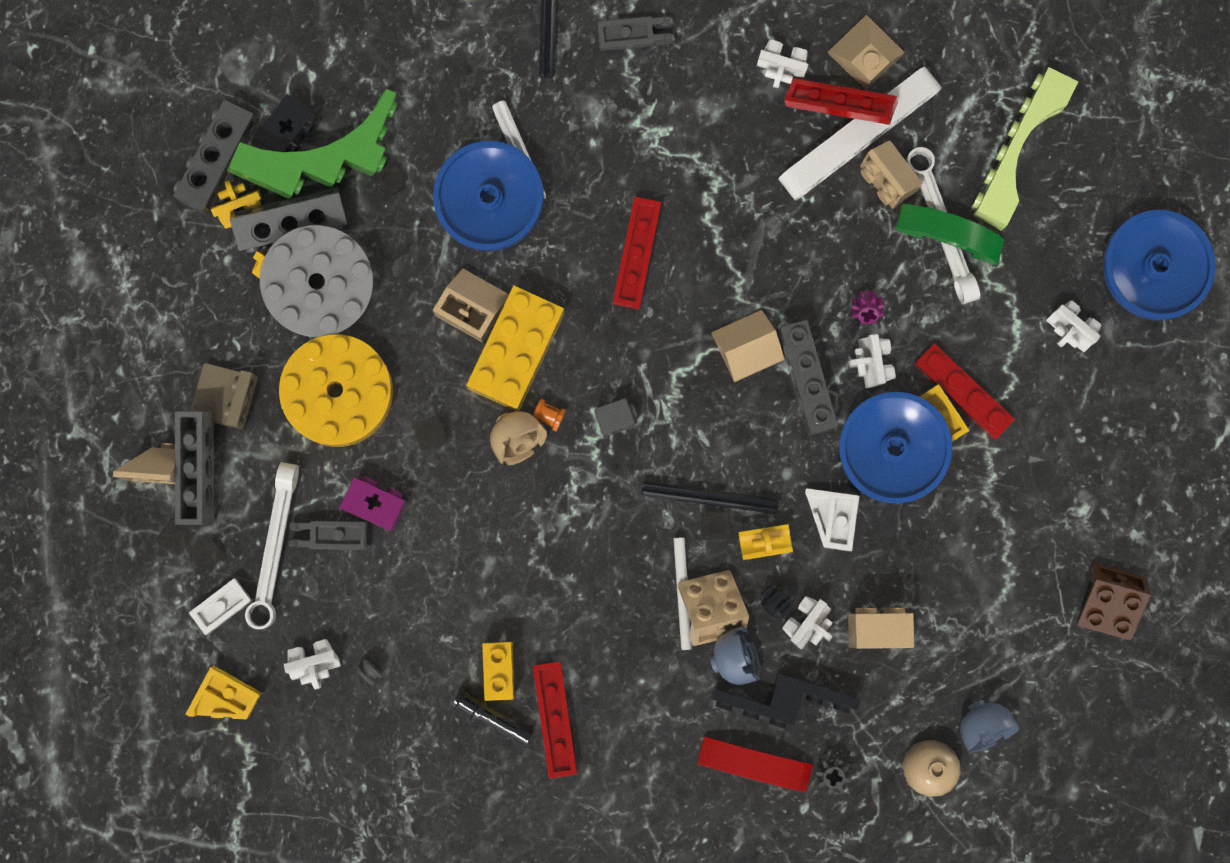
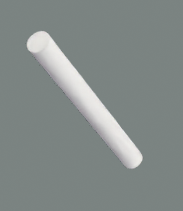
(681, 575)

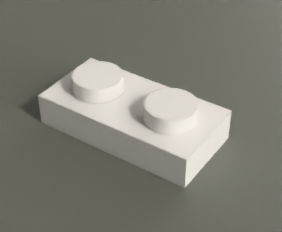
(220, 606)

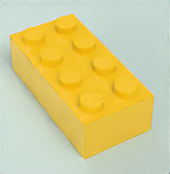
(515, 348)

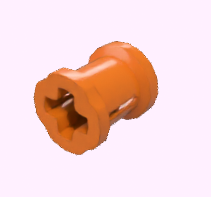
(549, 415)

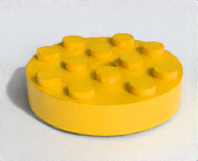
(314, 372)

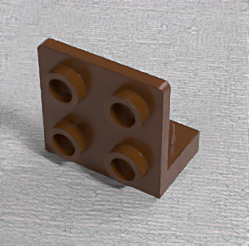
(1114, 602)

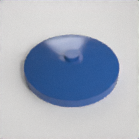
(488, 196)
(1159, 265)
(895, 447)

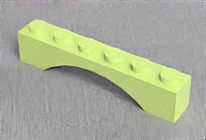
(1000, 196)

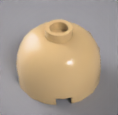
(515, 436)
(931, 768)

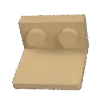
(713, 606)

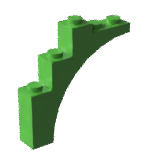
(282, 170)

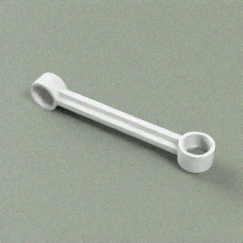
(964, 281)
(285, 485)

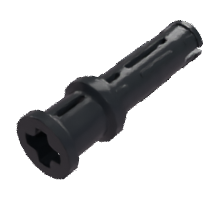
(478, 710)

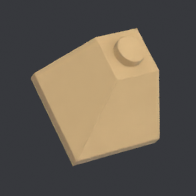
(866, 52)
(152, 466)

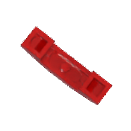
(754, 764)

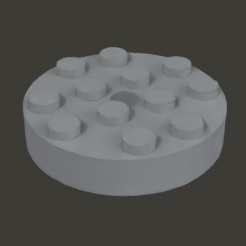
(308, 309)

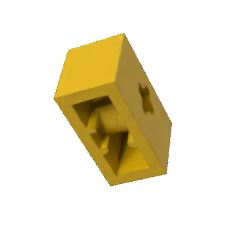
(498, 671)

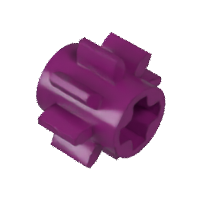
(867, 307)

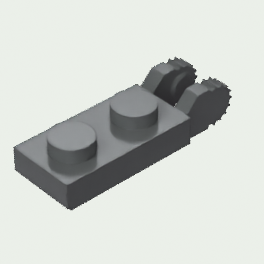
(633, 33)
(332, 535)

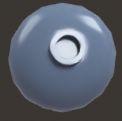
(736, 658)
(986, 725)

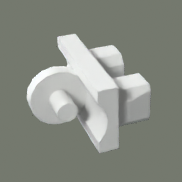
(781, 67)
(1072, 328)
(870, 361)
(816, 613)
(312, 668)

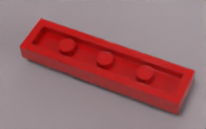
(841, 101)
(636, 253)
(964, 391)
(554, 720)

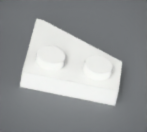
(835, 517)

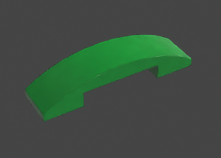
(951, 230)

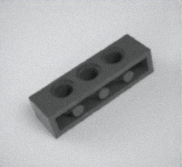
(204, 197)
(244, 221)
(807, 378)
(194, 467)

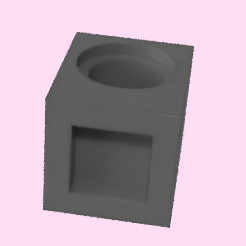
(616, 417)

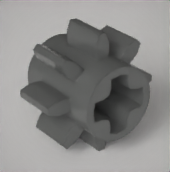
(835, 783)

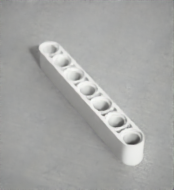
(856, 136)

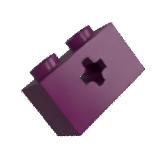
(357, 503)

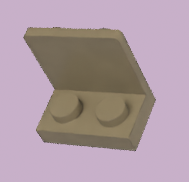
(225, 394)

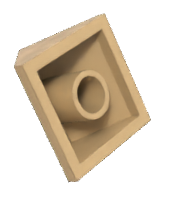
(748, 345)

